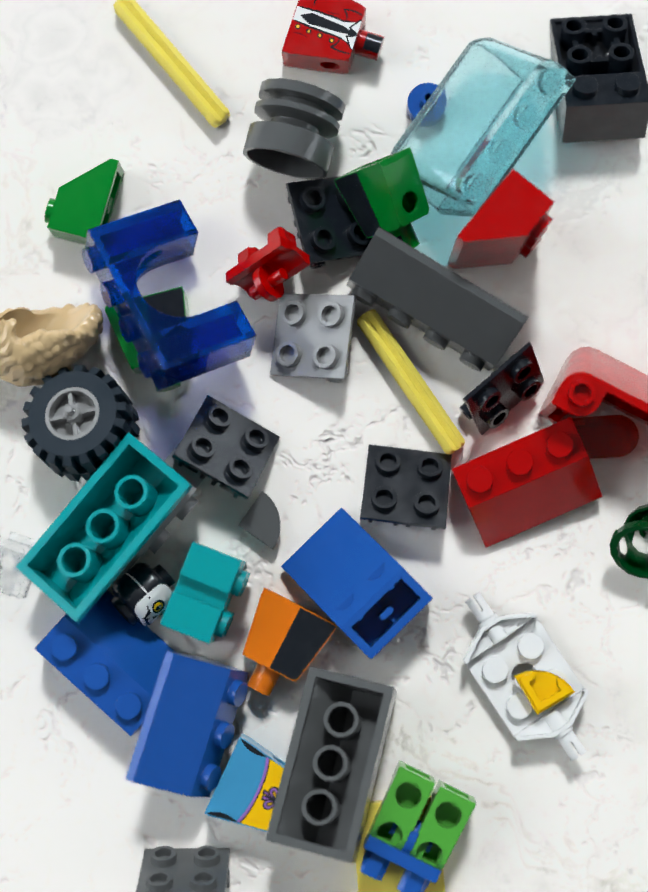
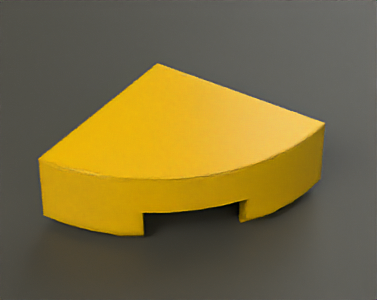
(543, 689)

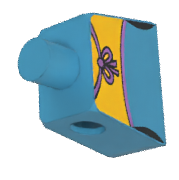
(247, 786)

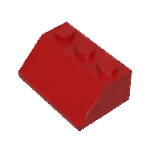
(504, 225)
(527, 482)

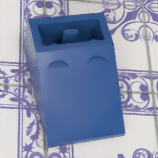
(356, 583)

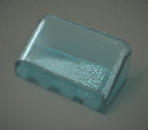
(481, 122)

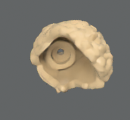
(45, 341)

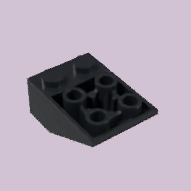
(610, 78)

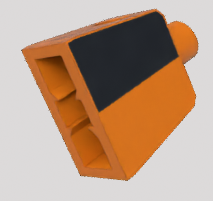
(283, 640)

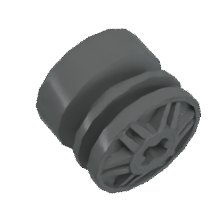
(294, 128)

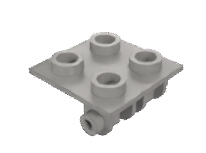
(313, 336)

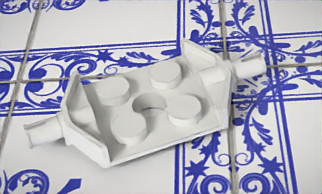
(495, 652)

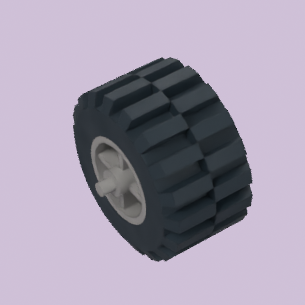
(78, 420)

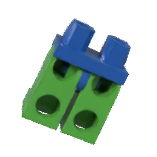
(411, 843)

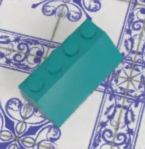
(104, 527)

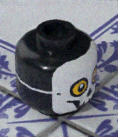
(142, 593)

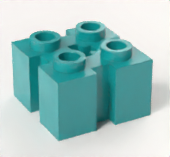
(204, 594)

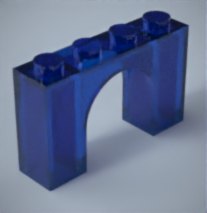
(167, 345)

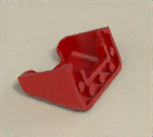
(594, 378)

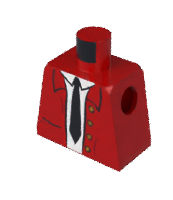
(328, 36)

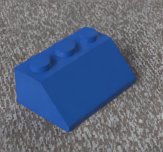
(108, 661)
(188, 725)

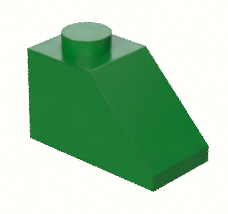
(84, 202)

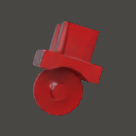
(265, 270)

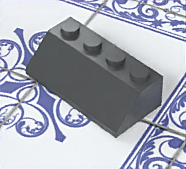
(435, 301)
(332, 765)

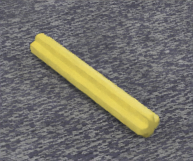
(172, 61)
(410, 381)

